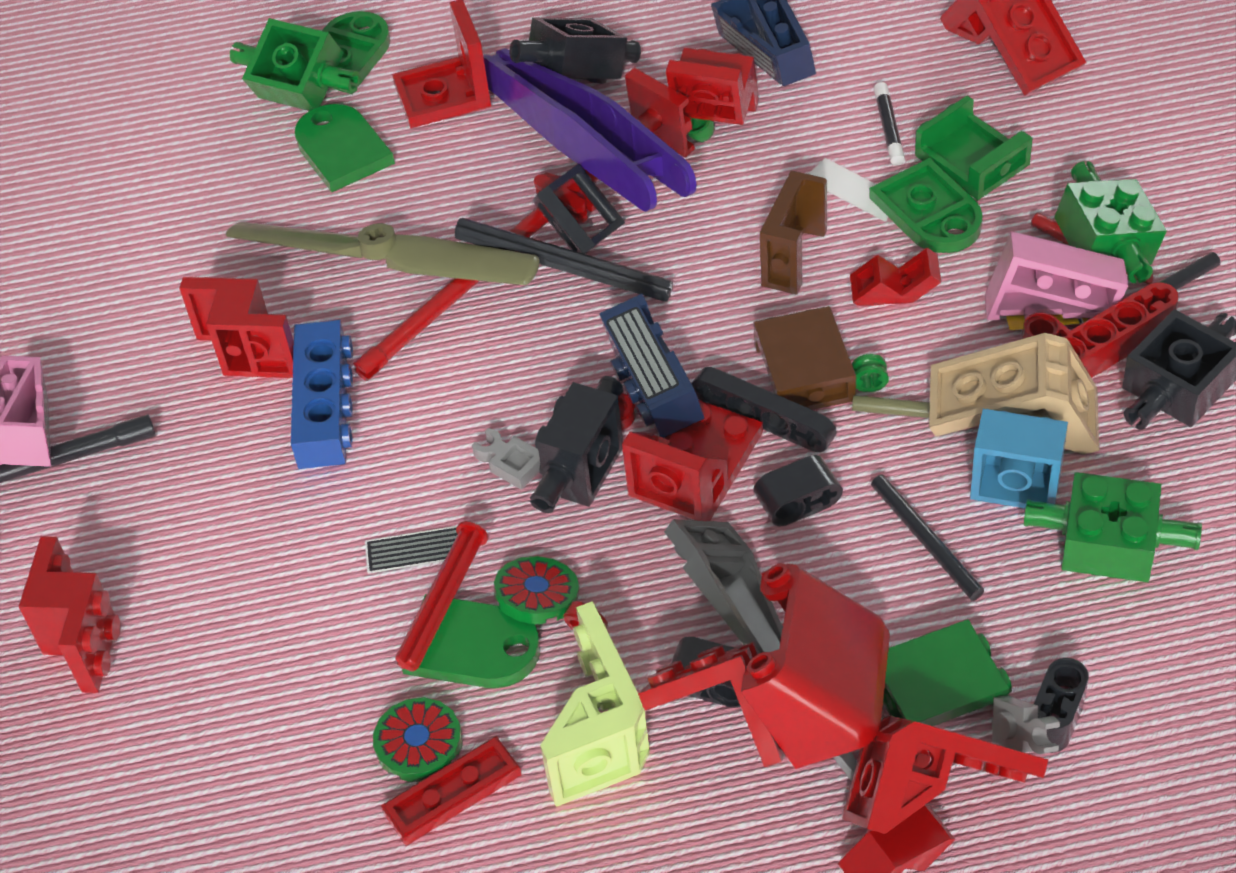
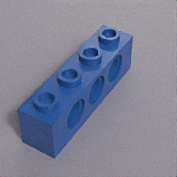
(321, 394)

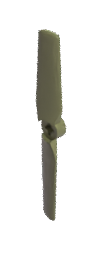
(402, 252)

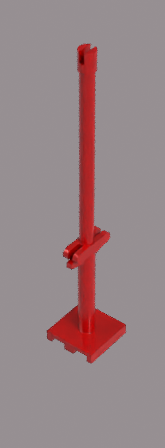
(652, 105)

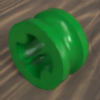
(870, 372)

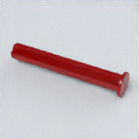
(440, 595)

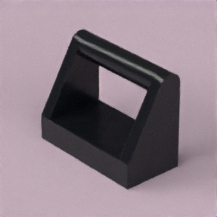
(564, 222)

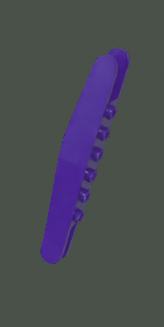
(590, 130)

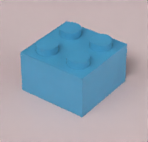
(1017, 458)

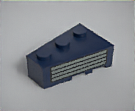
(768, 34)
(650, 368)

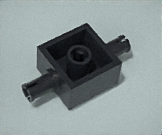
(576, 48)
(1180, 369)
(579, 444)

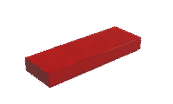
(451, 790)

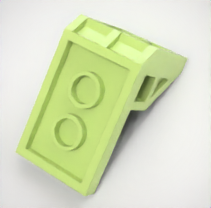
(591, 747)

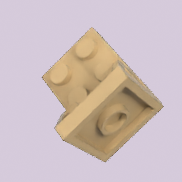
(1022, 377)

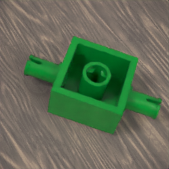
(293, 65)
(1111, 220)
(1112, 526)

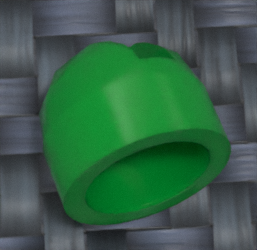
(701, 130)

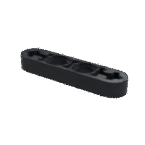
(797, 423)

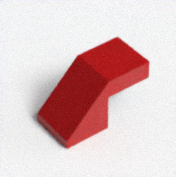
(884, 283)
(909, 845)

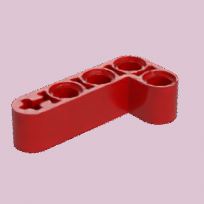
(1114, 331)

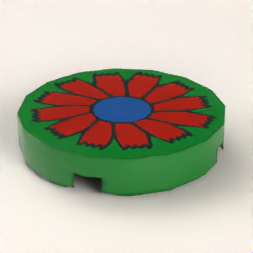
(535, 589)
(417, 738)

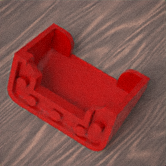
(826, 678)

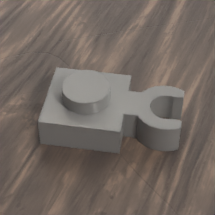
(512, 461)
(1019, 728)

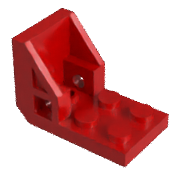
(1026, 34)
(692, 466)
(896, 775)

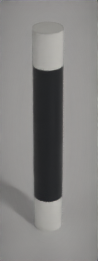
(889, 124)

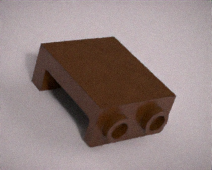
(797, 210)
(806, 358)

